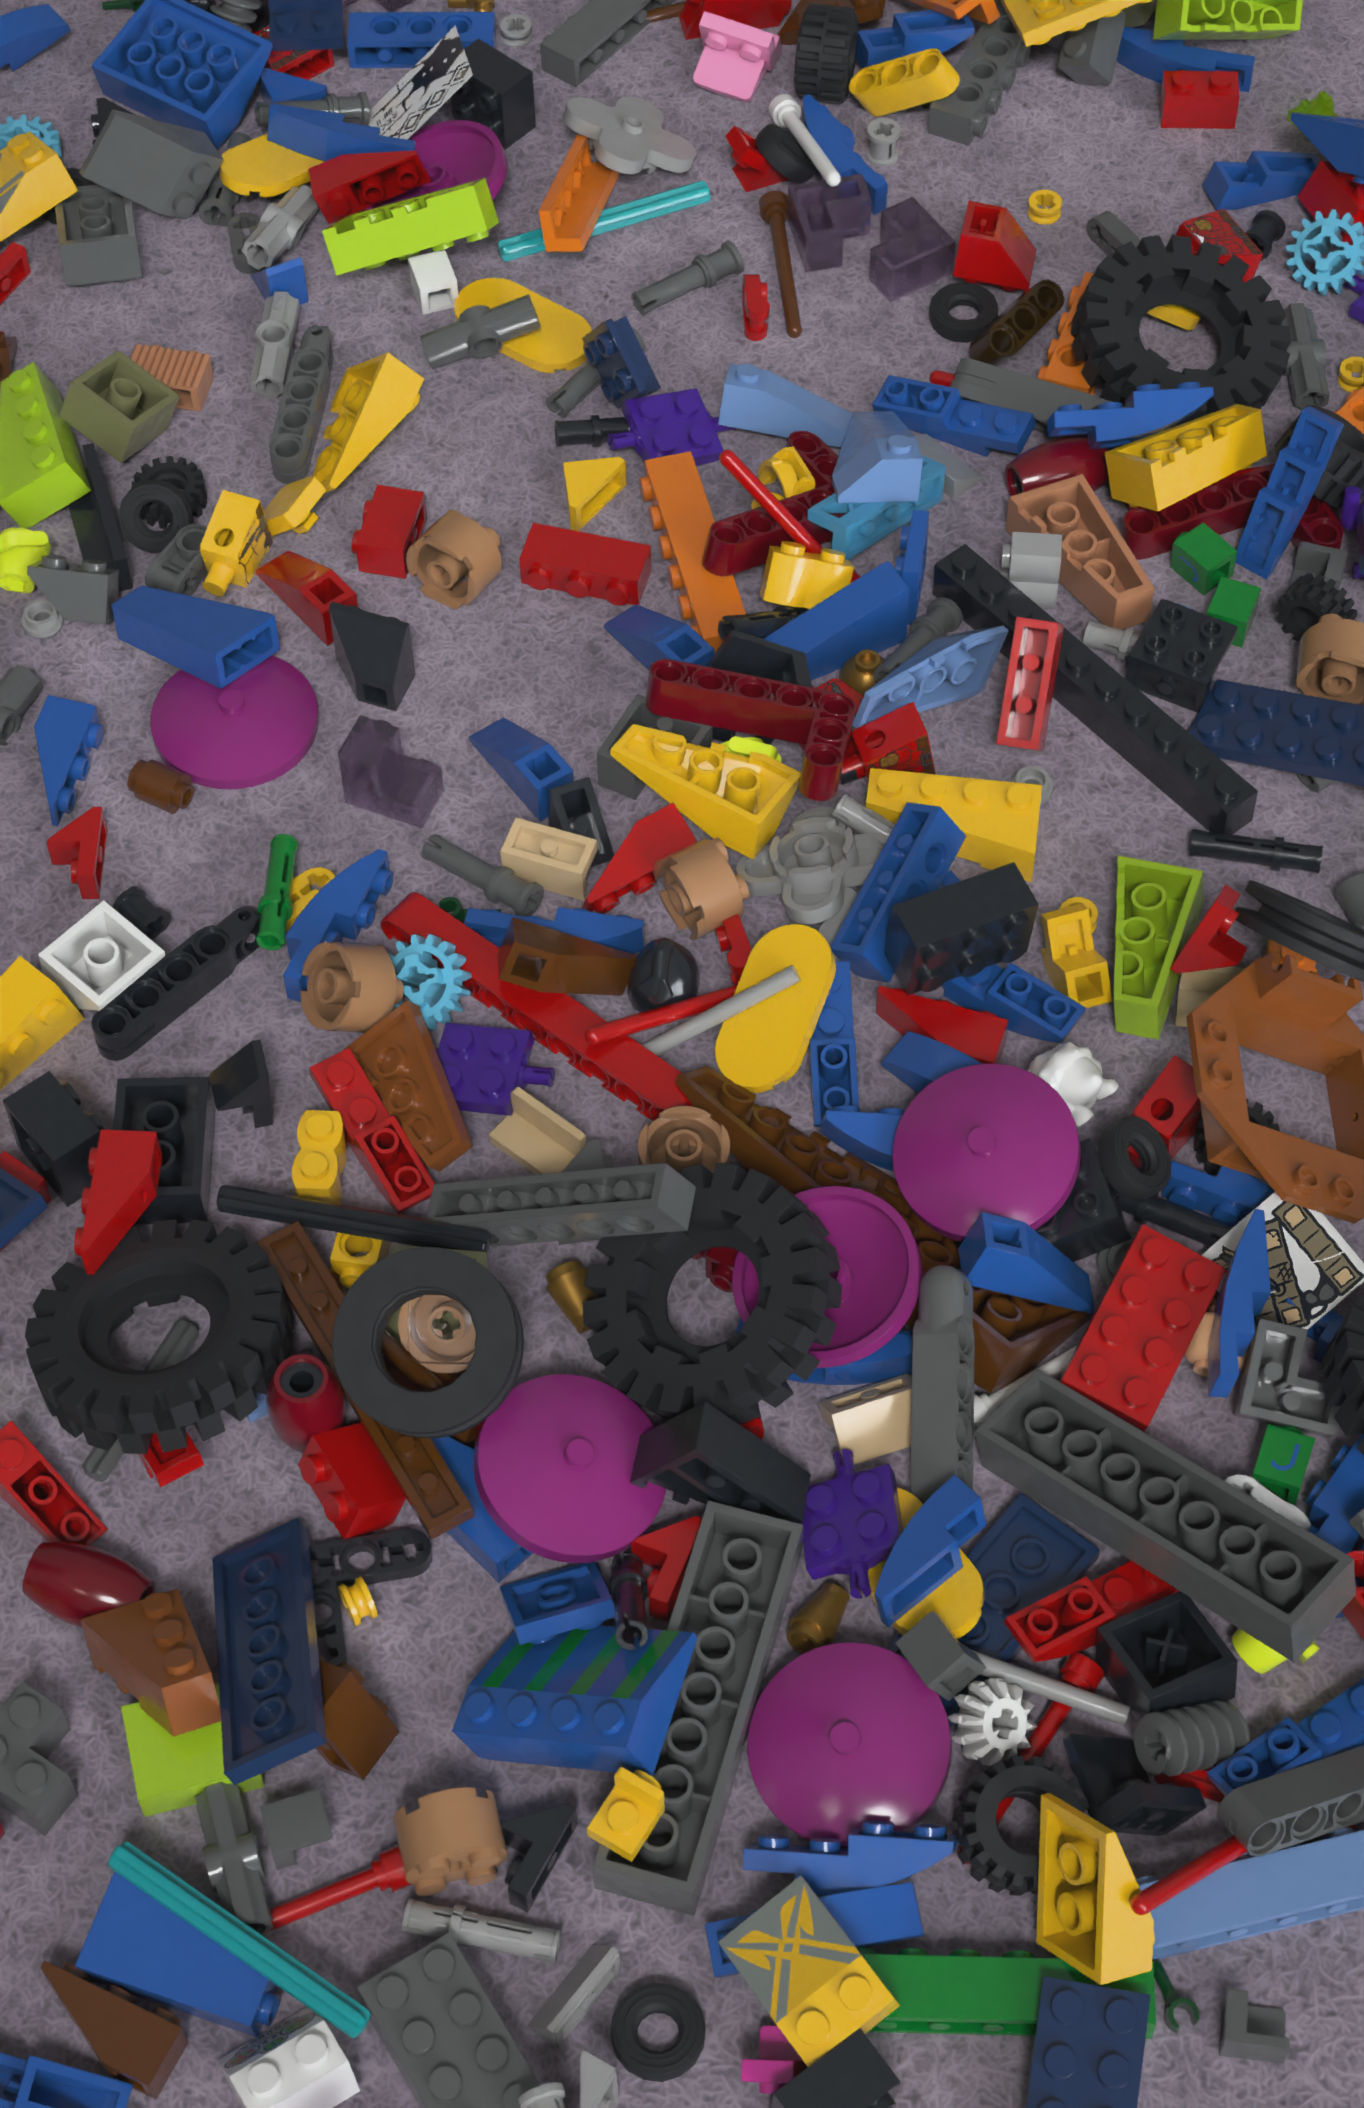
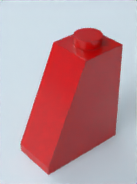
(753, 13)

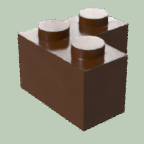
(353, 1720)

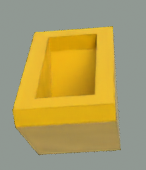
(591, 487)

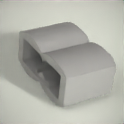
(1034, 565)

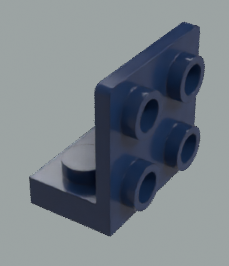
(306, 24)
(619, 361)

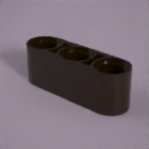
(1017, 323)

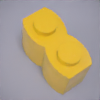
(803, 577)
(320, 1157)

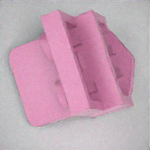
(734, 57)

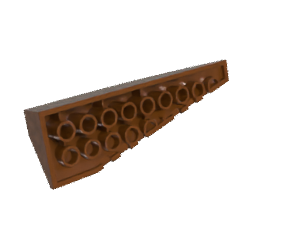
(1008, 1330)

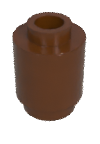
(160, 785)

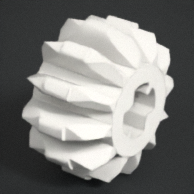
(986, 1703)

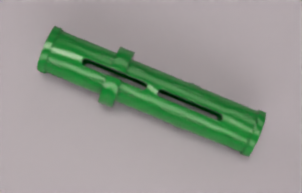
(276, 902)

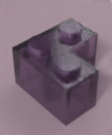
(824, 216)
(910, 251)
(383, 778)

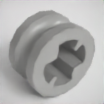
(515, 38)

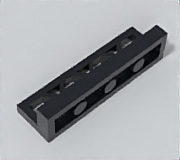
(96, 522)

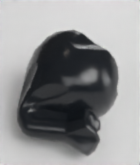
(662, 975)

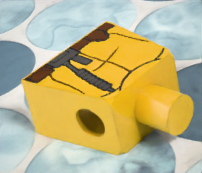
(234, 542)

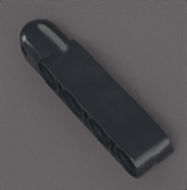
(165, 992)

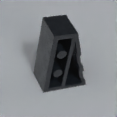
(719, 1461)

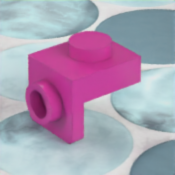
(776, 2063)

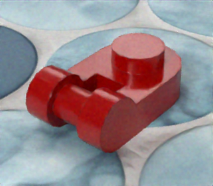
(755, 307)
(733, 938)

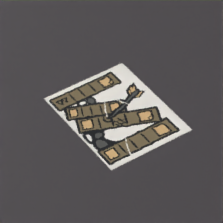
(1304, 1260)

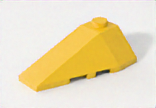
(369, 406)
(717, 790)

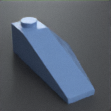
(774, 406)
(877, 461)
(936, 675)

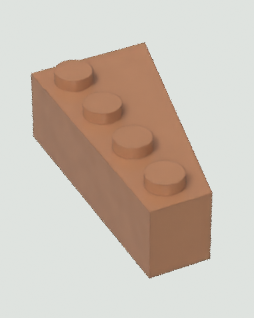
(1093, 556)

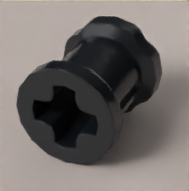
(1265, 230)
(141, 913)

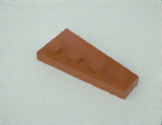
(413, 1085)

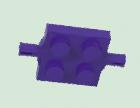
(670, 426)
(488, 1065)
(851, 1522)

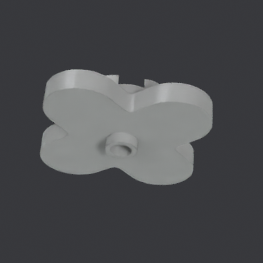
(629, 135)
(812, 865)

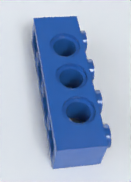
(406, 37)
(907, 867)

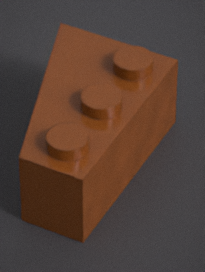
(156, 1659)

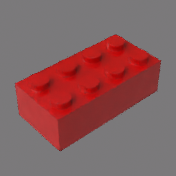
(1142, 1327)

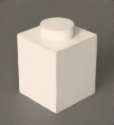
(433, 281)

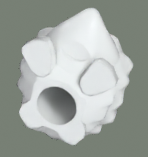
(1075, 1077)

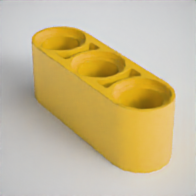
(904, 82)

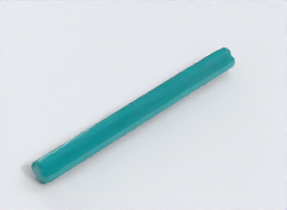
(614, 218)
(240, 1939)

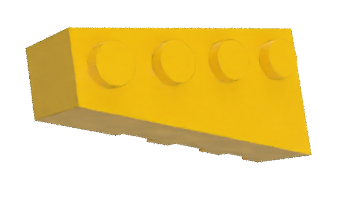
(1186, 457)
(993, 814)
(31, 1017)

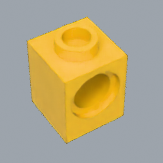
(350, 1267)

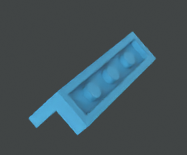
(875, 520)

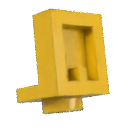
(628, 1813)

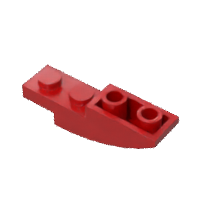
(372, 1133)
(1070, 1617)

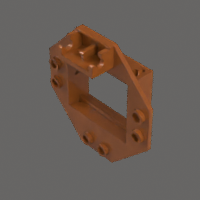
(1303, 1023)

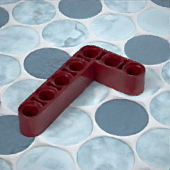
(1223, 508)
(745, 538)
(760, 708)

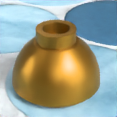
(859, 670)

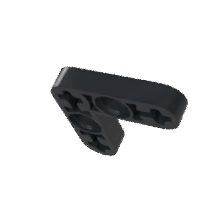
(326, 1583)

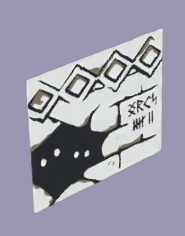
(422, 89)

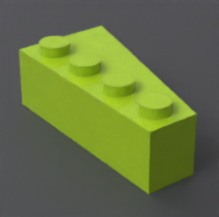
(1226, 19)
(411, 226)
(37, 449)
(1156, 924)

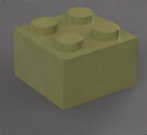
(119, 406)

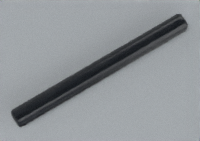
(350, 1220)

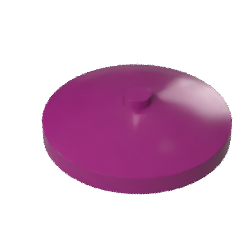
(455, 155)
(237, 732)
(987, 1145)
(876, 1273)
(561, 1468)
(848, 1742)

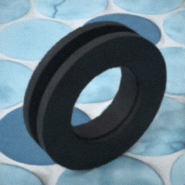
(1305, 929)
(367, 1312)

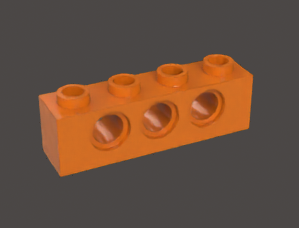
(1062, 366)

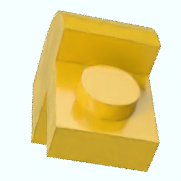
(1071, 957)

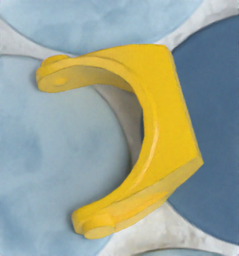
(783, 466)

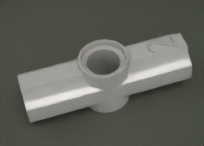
(280, 227)
(274, 345)

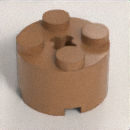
(455, 549)
(1332, 660)
(700, 887)
(349, 986)
(684, 1139)
(430, 1339)
(450, 1840)

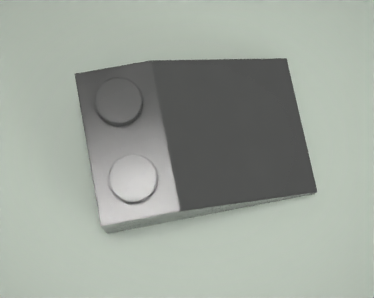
(153, 163)
(97, 237)

